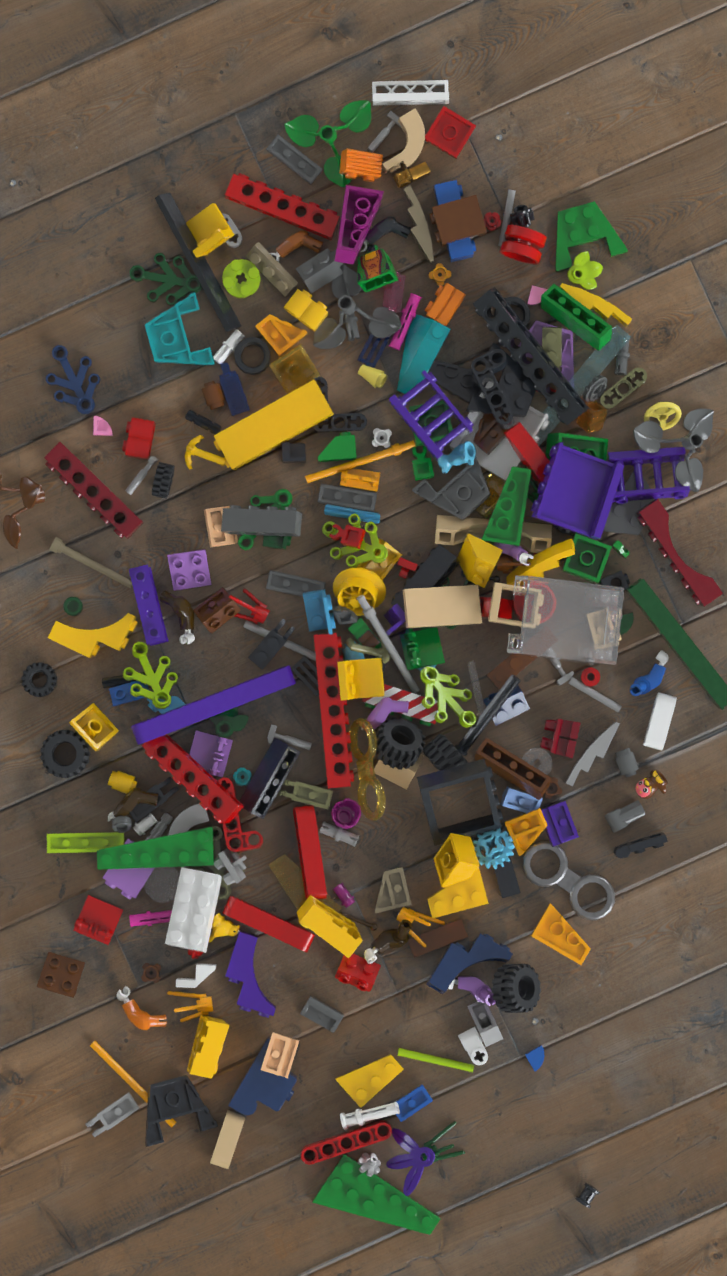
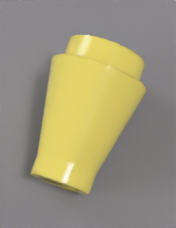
(373, 376)

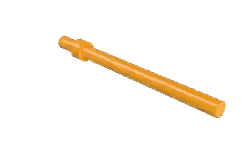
(395, 450)
(124, 1075)

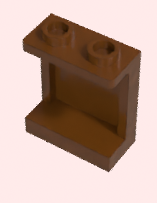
(457, 220)

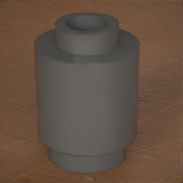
(626, 762)

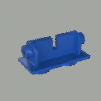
(122, 695)

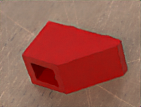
(505, 607)

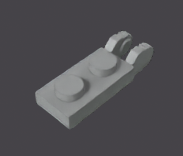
(114, 1113)

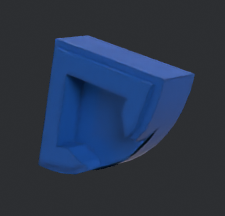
(536, 1057)

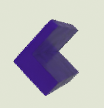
(395, 617)

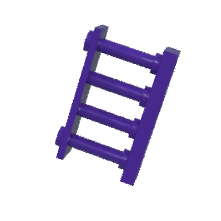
(424, 432)
(639, 457)
(148, 605)

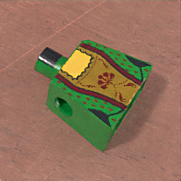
(375, 269)

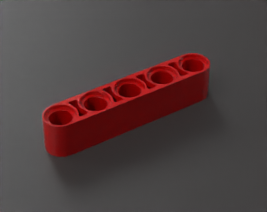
(309, 852)
(268, 923)
(339, 1149)

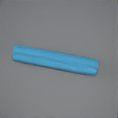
(344, 512)

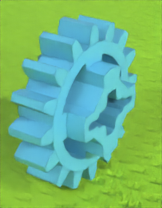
(496, 855)

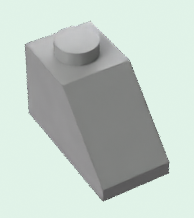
(485, 1023)

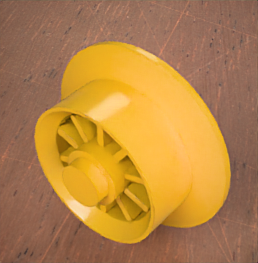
(357, 582)

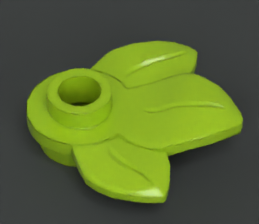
(587, 269)

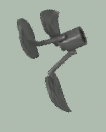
(331, 334)
(699, 424)

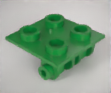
(422, 648)

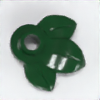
(231, 719)

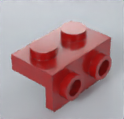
(357, 972)

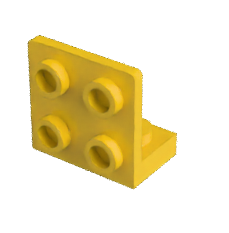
(209, 230)
(361, 678)

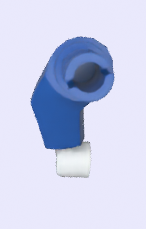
(646, 683)

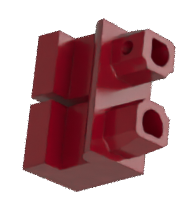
(559, 745)

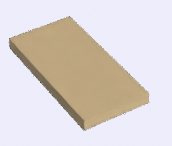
(442, 606)

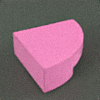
(535, 295)
(101, 427)

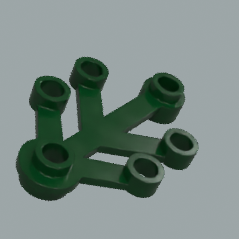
(169, 279)

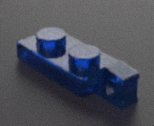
(233, 391)

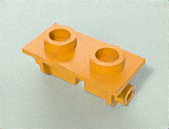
(360, 479)

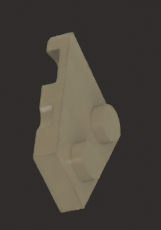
(393, 891)

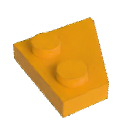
(279, 333)
(526, 829)

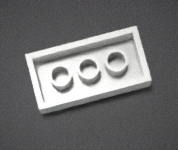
(193, 910)

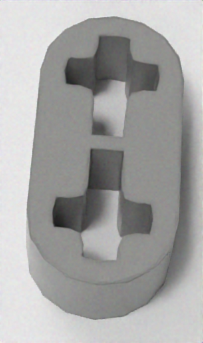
(236, 232)

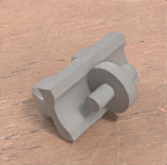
(233, 864)

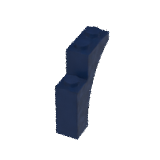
(457, 959)

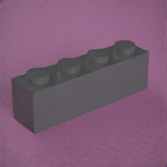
(261, 521)

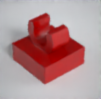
(406, 567)

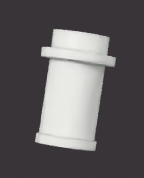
(145, 824)

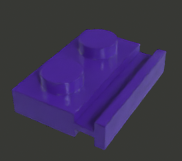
(560, 824)

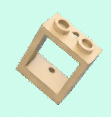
(495, 602)

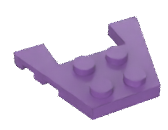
(567, 347)

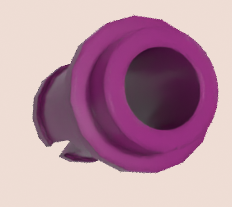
(344, 895)

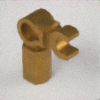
(404, 178)

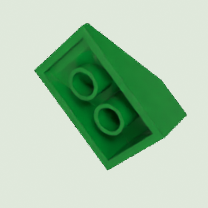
(590, 445)

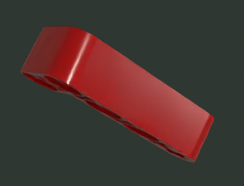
(237, 832)

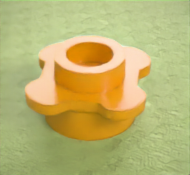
(440, 269)

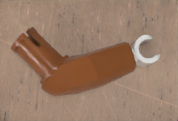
(297, 241)

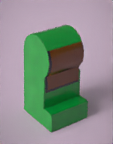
(364, 634)

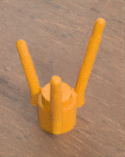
(411, 915)
(203, 1005)

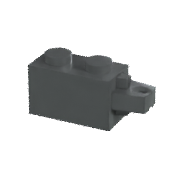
(319, 270)

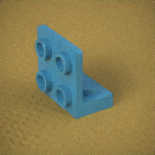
(317, 611)

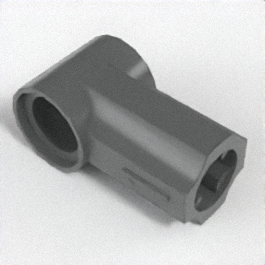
(622, 817)

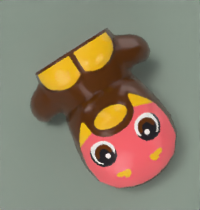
(649, 785)

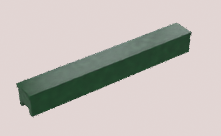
(679, 642)

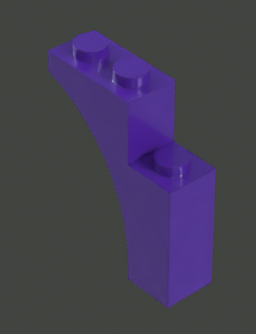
(242, 969)

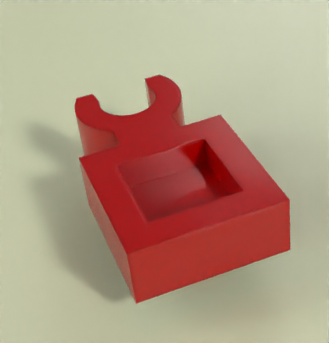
(350, 537)

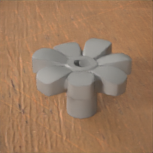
(369, 1164)

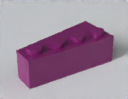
(357, 216)

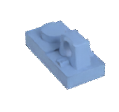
(519, 800)

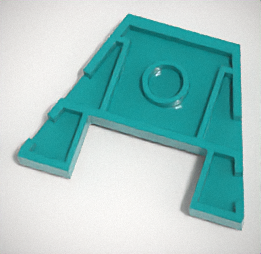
(169, 338)

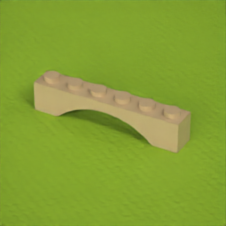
(453, 531)

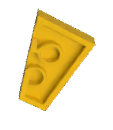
(368, 1080)

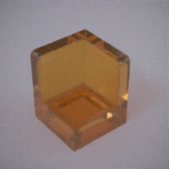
(593, 418)

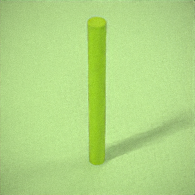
(435, 1060)

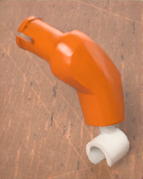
(137, 1016)

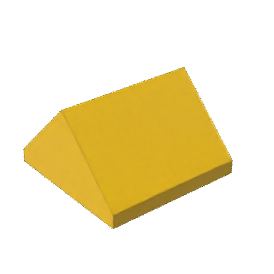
(94, 727)

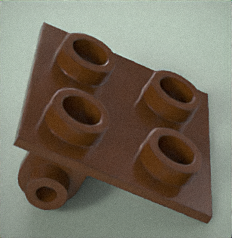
(61, 974)

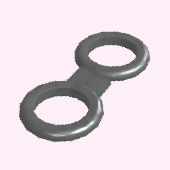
(568, 880)

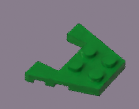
(581, 226)

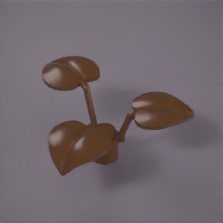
(31, 494)

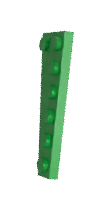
(174, 850)

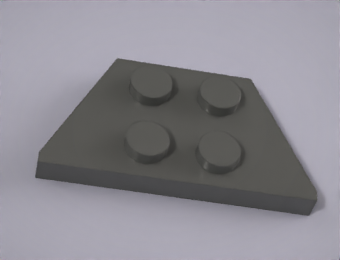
(623, 517)

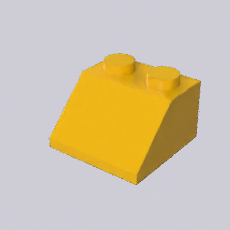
(478, 559)
(456, 860)

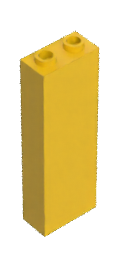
(273, 425)

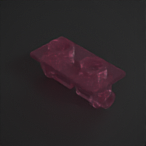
(394, 294)

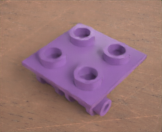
(189, 569)
(211, 752)

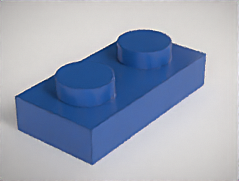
(413, 1102)

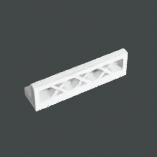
(410, 97)

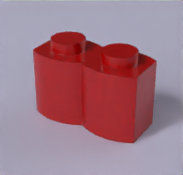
(139, 438)

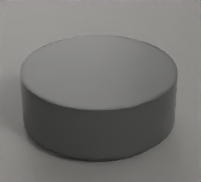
(121, 824)

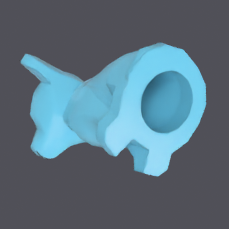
(461, 454)

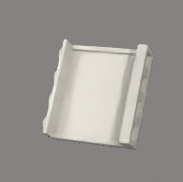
(503, 456)

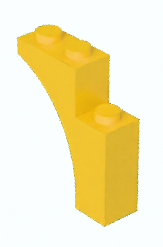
(87, 641)

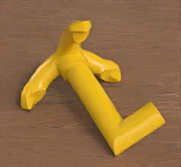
(191, 449)

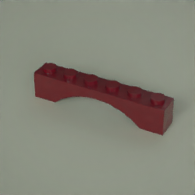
(656, 520)

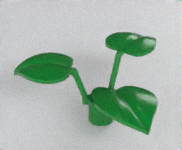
(305, 128)

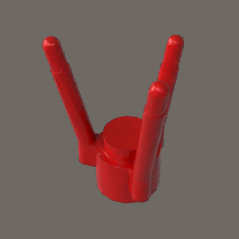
(258, 612)

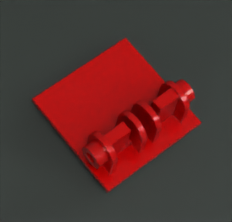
(98, 920)

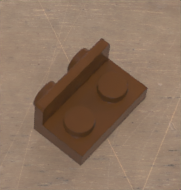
(216, 610)

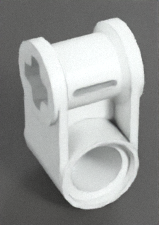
(472, 1043)

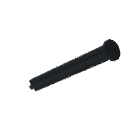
(487, 714)

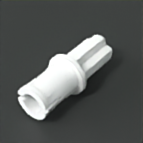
(228, 346)

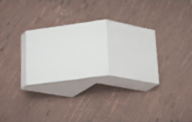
(202, 973)

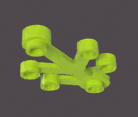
(370, 555)
(150, 678)
(446, 695)

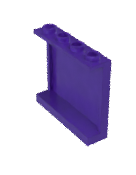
(577, 491)

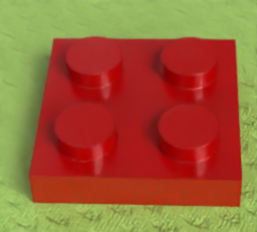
(450, 132)

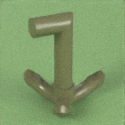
(379, 653)

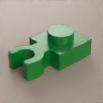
(422, 466)

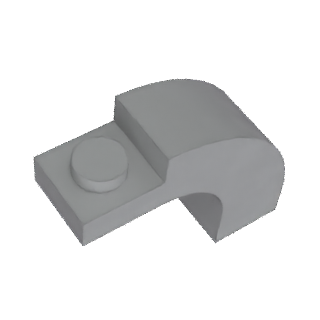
(188, 818)

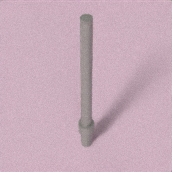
(370, 614)
(289, 644)

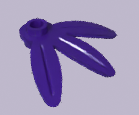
(413, 1159)

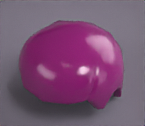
(346, 813)

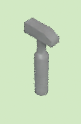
(383, 134)
(141, 475)
(565, 677)
(287, 739)

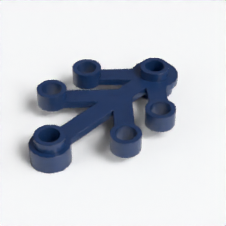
(74, 383)

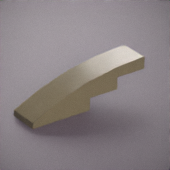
(420, 231)

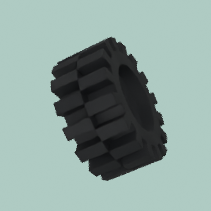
(163, 480)
(28, 675)

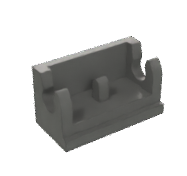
(322, 1014)

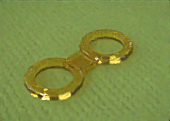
(366, 769)

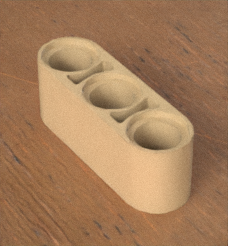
(227, 1139)

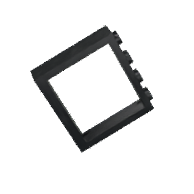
(451, 777)

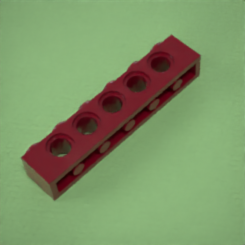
(61, 453)

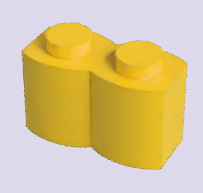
(306, 310)

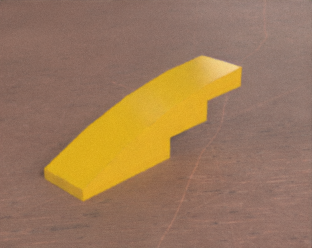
(596, 303)
(543, 561)

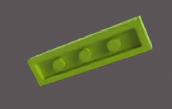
(82, 842)

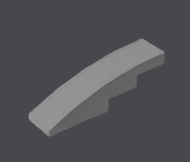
(596, 748)

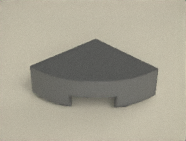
(344, 615)

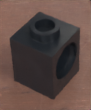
(623, 578)

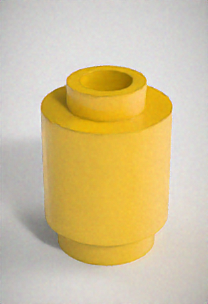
(122, 782)

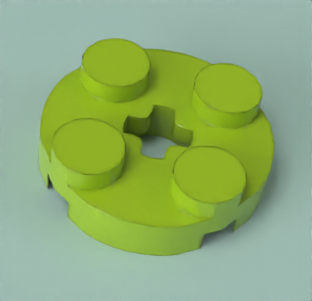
(235, 269)

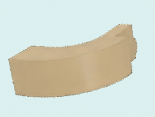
(415, 137)

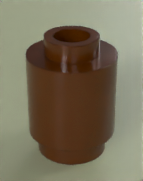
(213, 395)

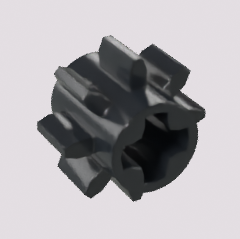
(522, 216)

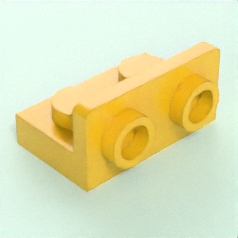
(383, 568)

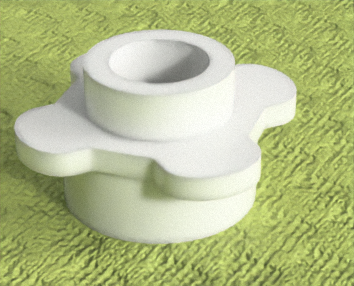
(377, 434)

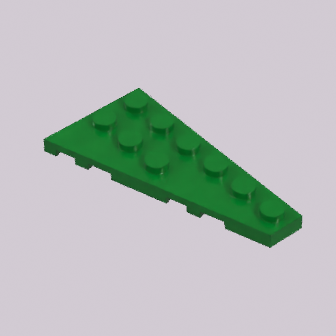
(373, 1198)

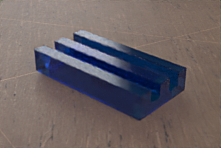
(367, 362)

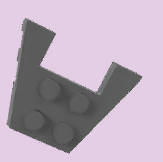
(461, 494)

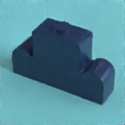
(262, 1087)

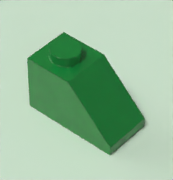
(339, 449)

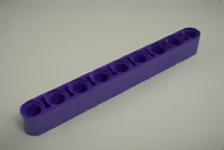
(213, 704)

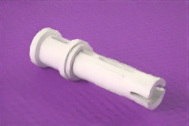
(360, 1117)

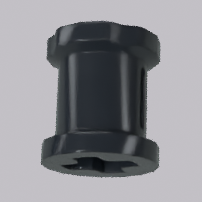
(587, 1195)

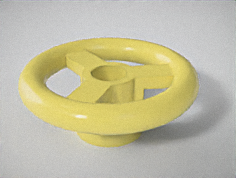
(661, 412)

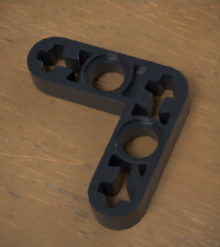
(334, 429)

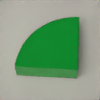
(619, 547)

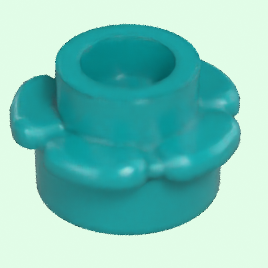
(247, 777)

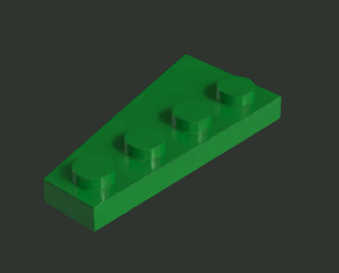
(508, 516)

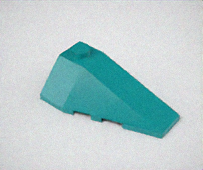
(421, 348)

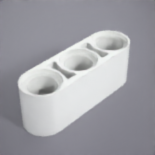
(659, 721)

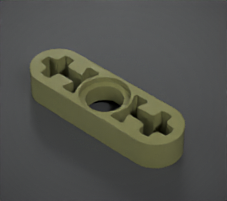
(630, 375)

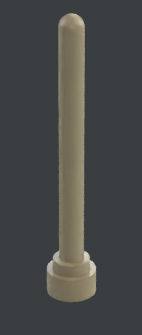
(59, 546)

